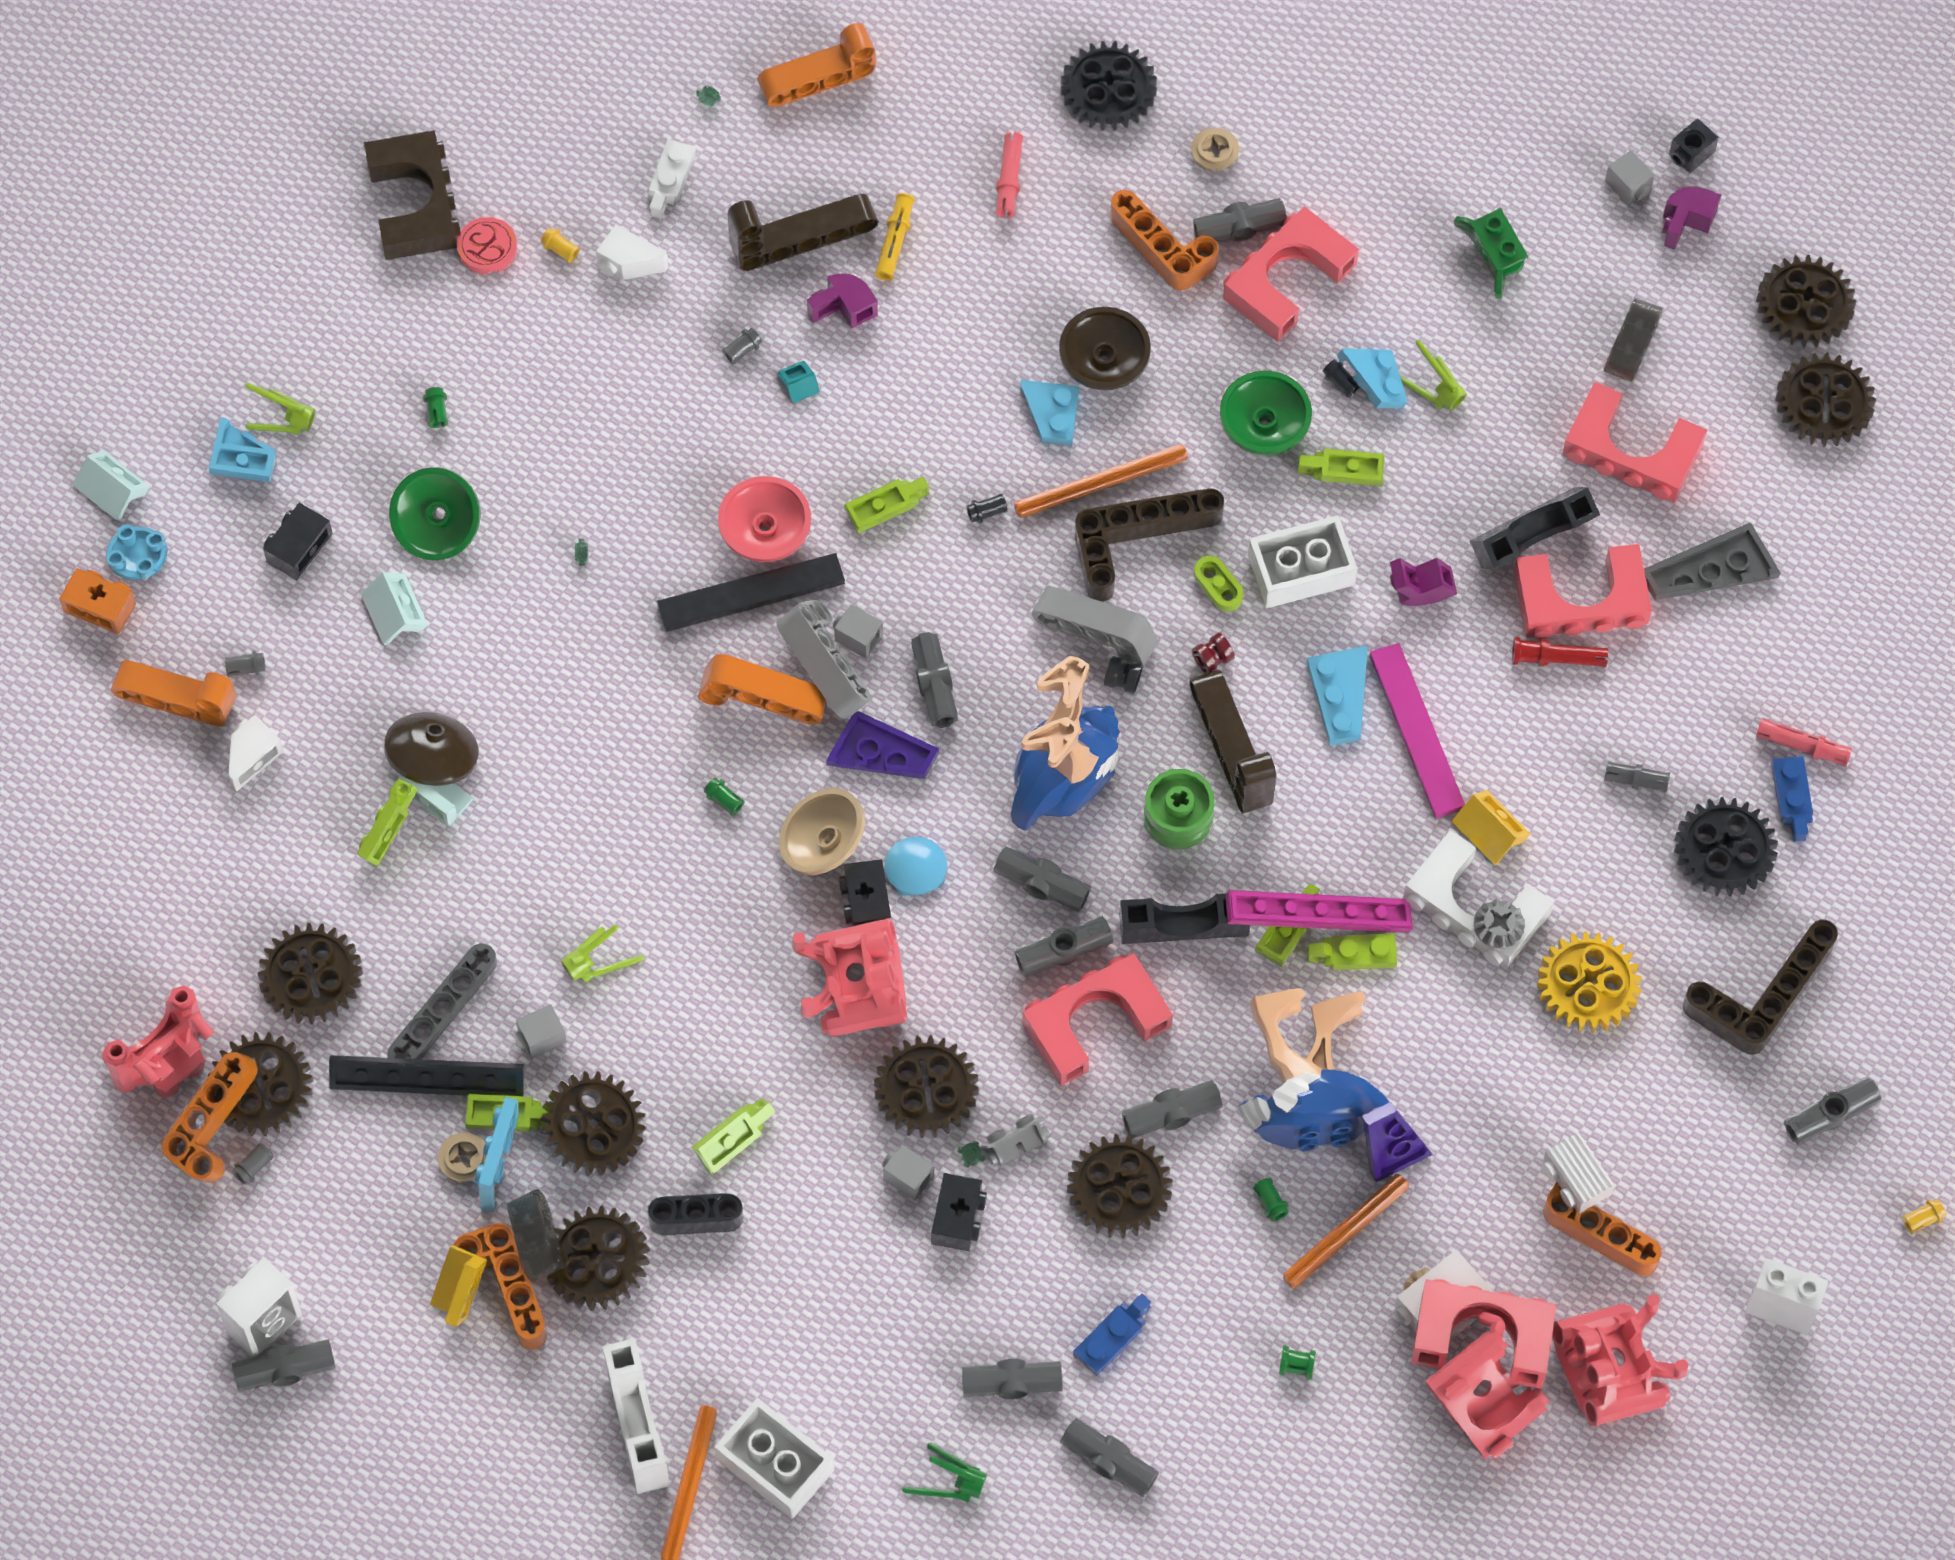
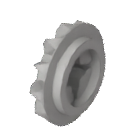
(1497, 936)

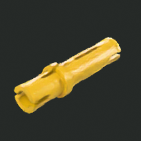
(902, 207)

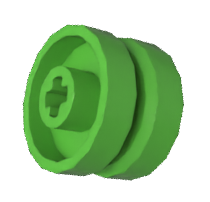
(1179, 809)

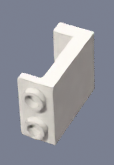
(1452, 1269)
(1787, 1296)

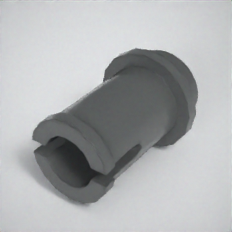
(742, 345)
(245, 664)
(252, 1164)

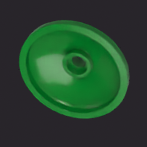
(1269, 398)
(415, 518)

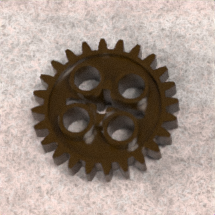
(1799, 323)
(1854, 401)
(338, 965)
(287, 1073)
(954, 1082)
(577, 1146)
(1109, 1160)
(601, 1230)

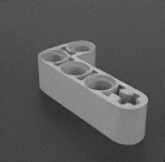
(1097, 622)
(822, 658)

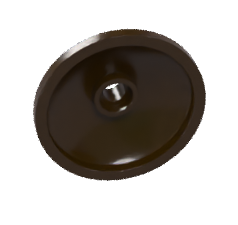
(1109, 334)
(431, 748)

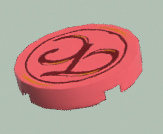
(487, 245)

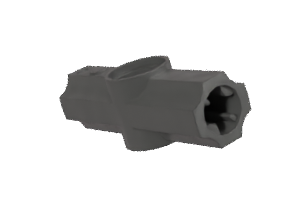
(1241, 220)
(934, 680)
(1042, 878)
(1081, 938)
(1172, 1109)
(1816, 1120)
(283, 1365)
(1012, 1379)
(1109, 1457)

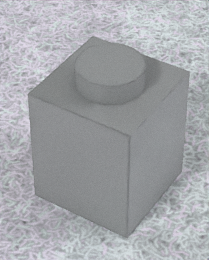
(1630, 178)
(857, 630)
(540, 1031)
(907, 1171)

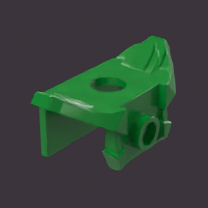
(1496, 244)

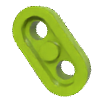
(1220, 585)

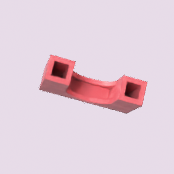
(1303, 238)
(1659, 473)
(1548, 614)
(1121, 983)
(1526, 1321)

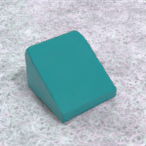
(799, 381)

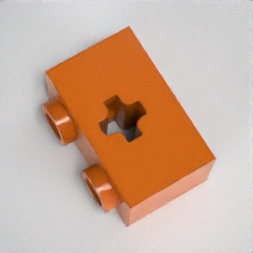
(85, 600)

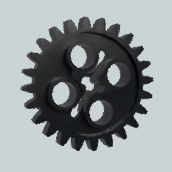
(1108, 85)
(1736, 870)

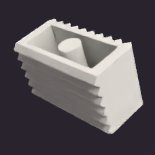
(1577, 1173)

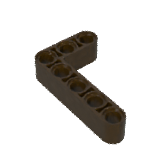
(769, 243)
(1137, 528)
(1248, 775)
(1774, 996)

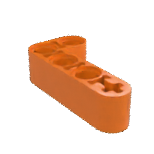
(820, 70)
(1130, 214)
(760, 687)
(173, 693)
(214, 1114)
(1598, 1236)
(511, 1286)

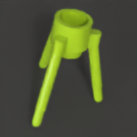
(1449, 391)
(297, 414)
(579, 962)

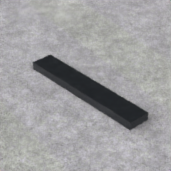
(750, 592)
(425, 1076)

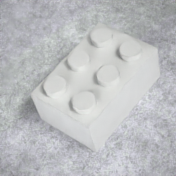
(1302, 561)
(258, 1308)
(774, 1458)

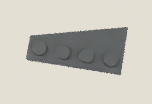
(1718, 563)

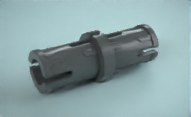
(1637, 776)

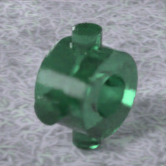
(708, 96)
(581, 552)
(971, 1154)

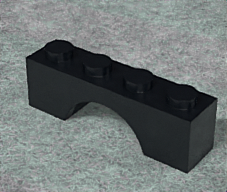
(1550, 518)
(1154, 922)

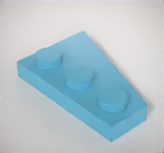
(1339, 690)
(492, 1170)

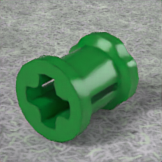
(1297, 1362)

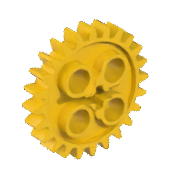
(1571, 960)

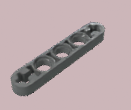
(448, 993)

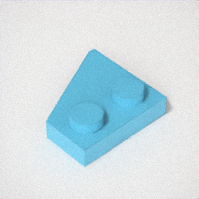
(1377, 375)
(1052, 409)
(241, 455)

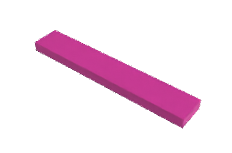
(1417, 730)
(1318, 911)

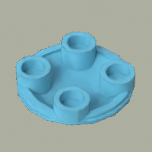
(136, 552)
(916, 866)

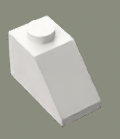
(629, 255)
(251, 751)

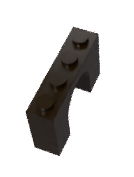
(418, 158)

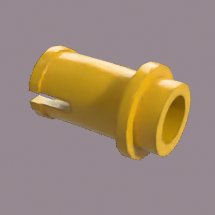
(560, 245)
(1924, 1216)

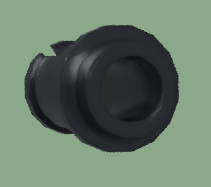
(1340, 377)
(986, 508)

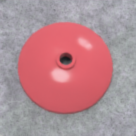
(764, 503)

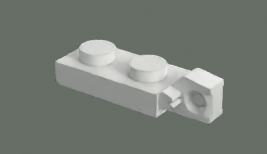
(670, 176)

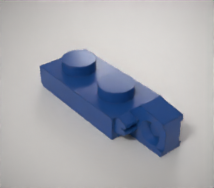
(1793, 794)
(1112, 1335)

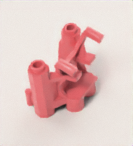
(861, 1004)
(166, 1053)
(1598, 1383)
(1499, 1413)

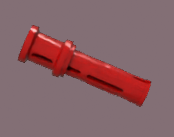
(1543, 652)

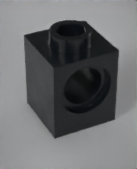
(1695, 135)

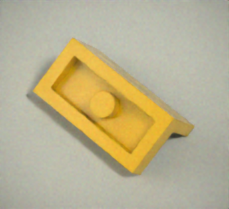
(1490, 826)
(458, 1284)

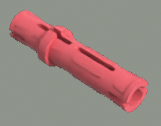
(1008, 184)
(1804, 742)

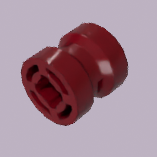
(1213, 653)

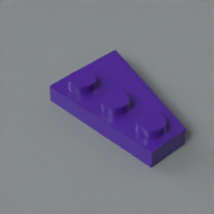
(880, 748)
(1391, 1142)

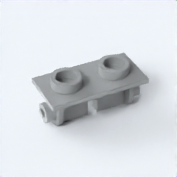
(1003, 1143)

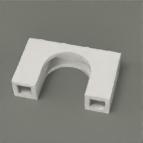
(1432, 893)
(635, 1416)

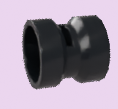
(1123, 675)

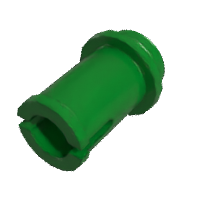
(435, 401)
(723, 796)
(1271, 1200)

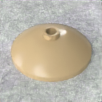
(822, 831)

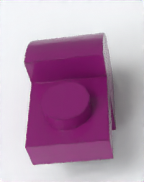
(1690, 208)
(845, 294)
(1424, 583)

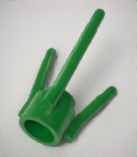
(969, 1478)

